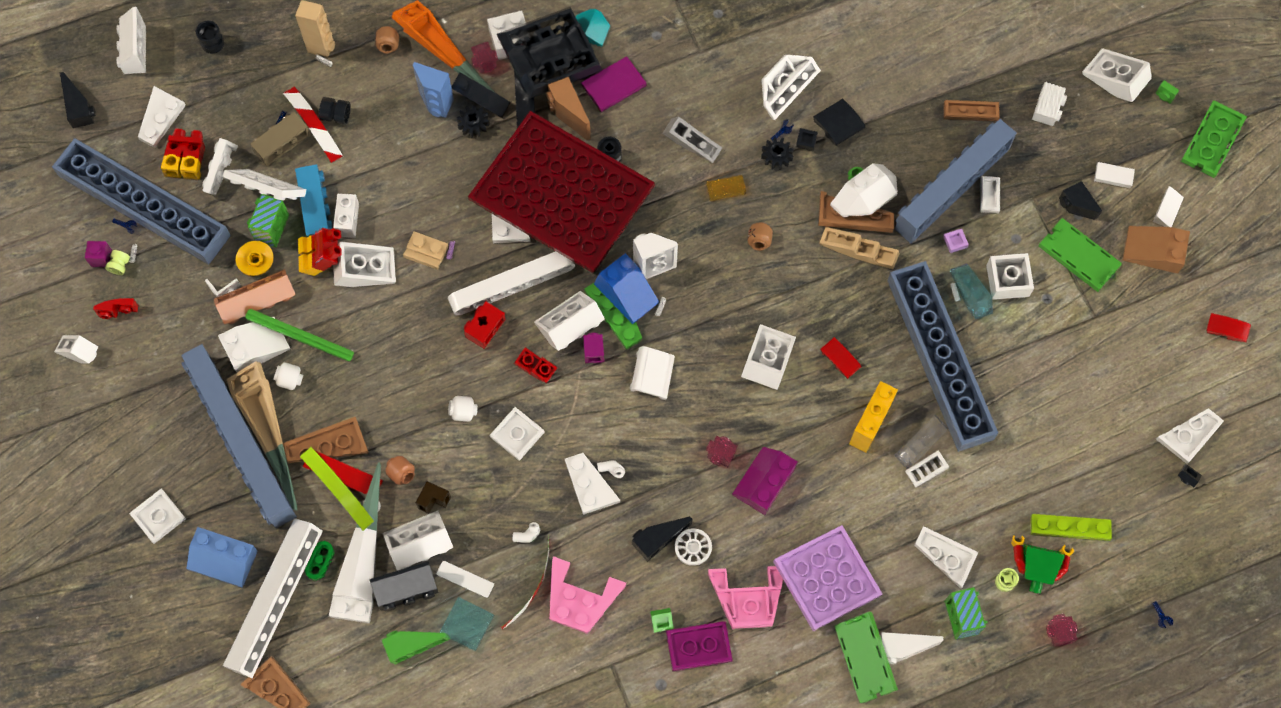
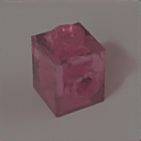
(484, 57)
(721, 451)
(1062, 630)

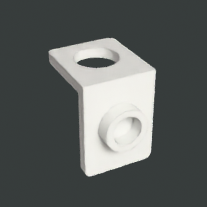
(228, 288)

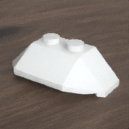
(786, 82)
(866, 192)

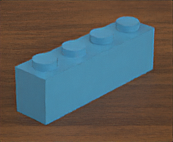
(313, 205)

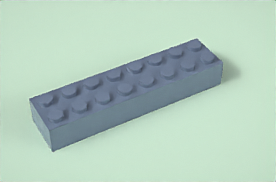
(954, 181)

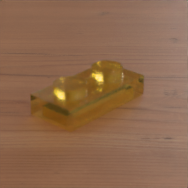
(726, 188)

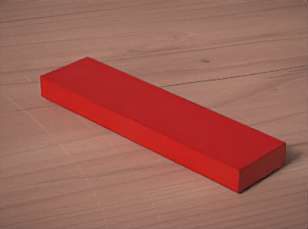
(348, 475)

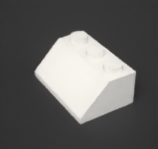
(131, 42)
(654, 254)
(569, 320)
(417, 540)

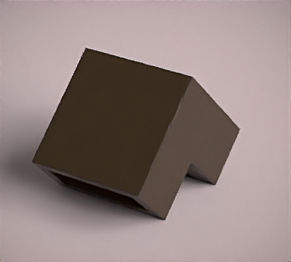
(431, 495)

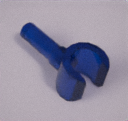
(784, 129)
(126, 224)
(1162, 617)

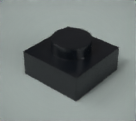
(806, 139)
(1189, 475)

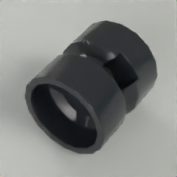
(210, 37)
(333, 110)
(611, 147)

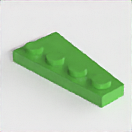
(624, 330)

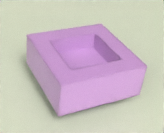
(955, 240)

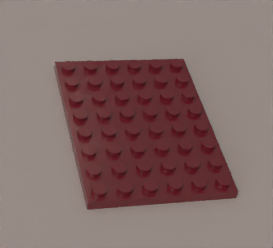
(561, 191)

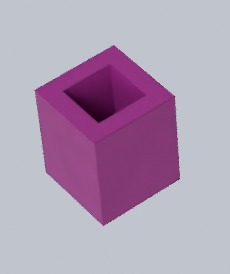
(97, 253)
(593, 348)

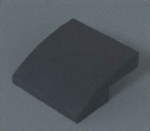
(839, 122)

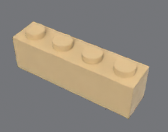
(315, 28)

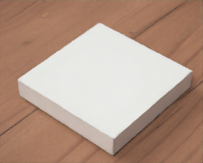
(517, 433)
(157, 516)

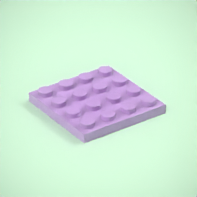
(827, 578)

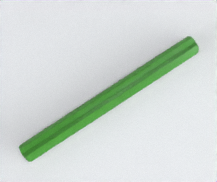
(299, 335)

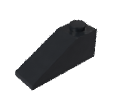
(480, 94)
(77, 107)
(657, 537)

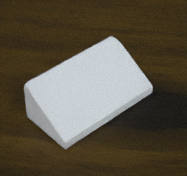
(1168, 208)

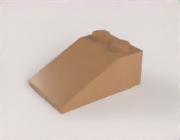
(568, 107)
(1157, 247)

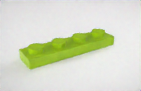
(1071, 527)

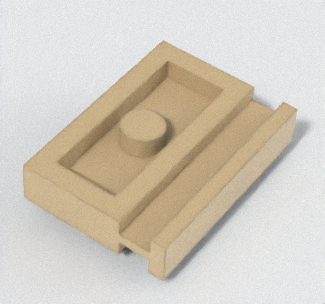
(425, 250)

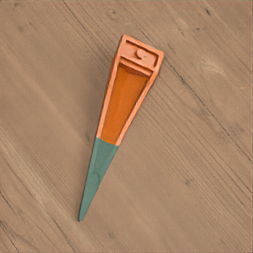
(425, 29)

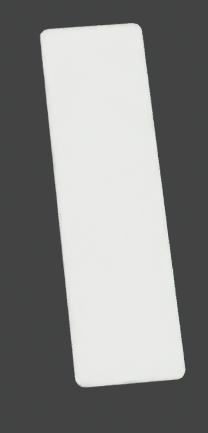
(465, 579)

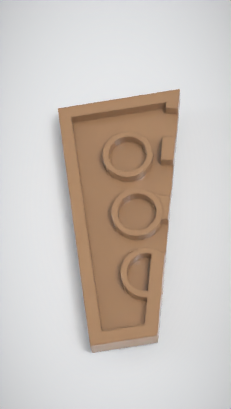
(878, 221)
(334, 441)

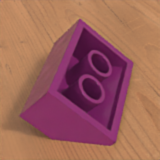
(765, 479)

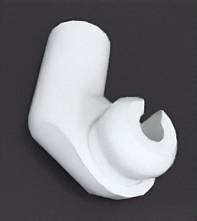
(529, 535)

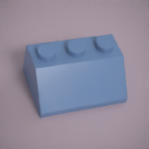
(434, 89)
(220, 557)

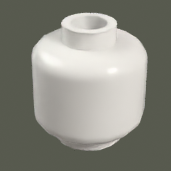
(288, 376)
(462, 408)

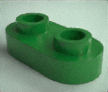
(319, 561)

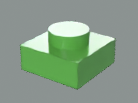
(1167, 92)
(661, 620)

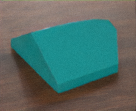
(594, 26)

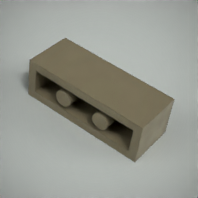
(280, 138)

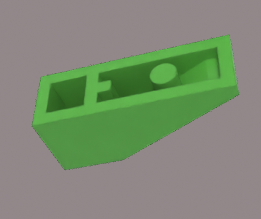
(406, 644)

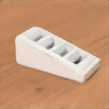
(944, 466)

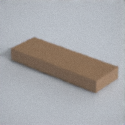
(971, 110)

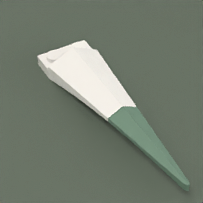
(353, 592)

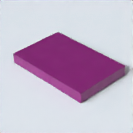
(613, 84)
(699, 646)

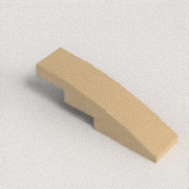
(859, 248)

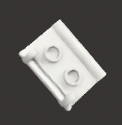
(652, 372)

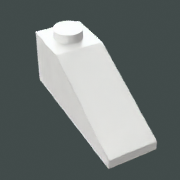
(906, 645)

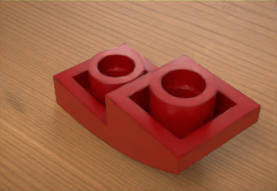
(111, 307)
(1229, 327)
(840, 357)
(535, 366)

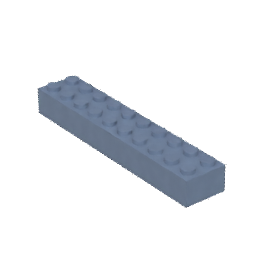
(141, 201)
(942, 356)
(237, 437)

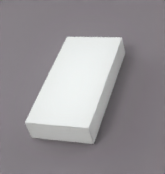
(1114, 175)
(989, 194)

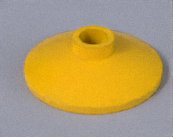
(249, 252)

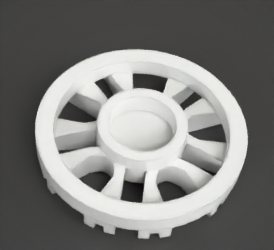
(693, 547)

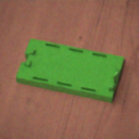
(1214, 138)
(1083, 255)
(864, 658)

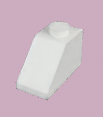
(77, 348)

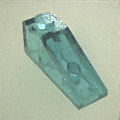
(973, 292)

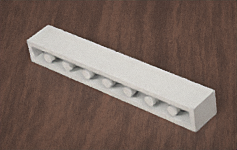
(272, 598)

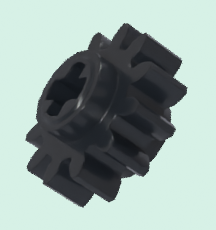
(478, 118)
(782, 158)

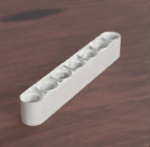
(509, 282)

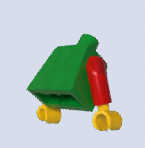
(1040, 564)

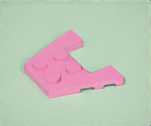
(576, 606)
(748, 606)

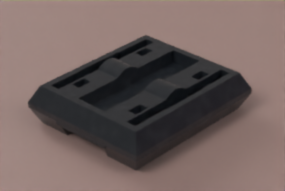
(548, 53)

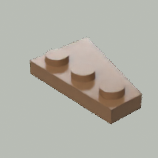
(275, 686)

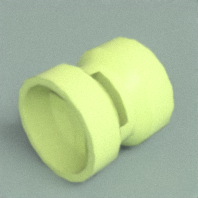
(117, 262)
(1009, 576)

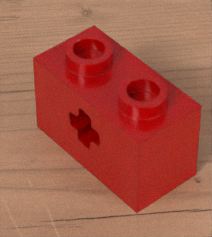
(483, 334)

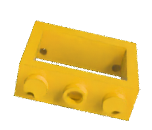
(873, 416)

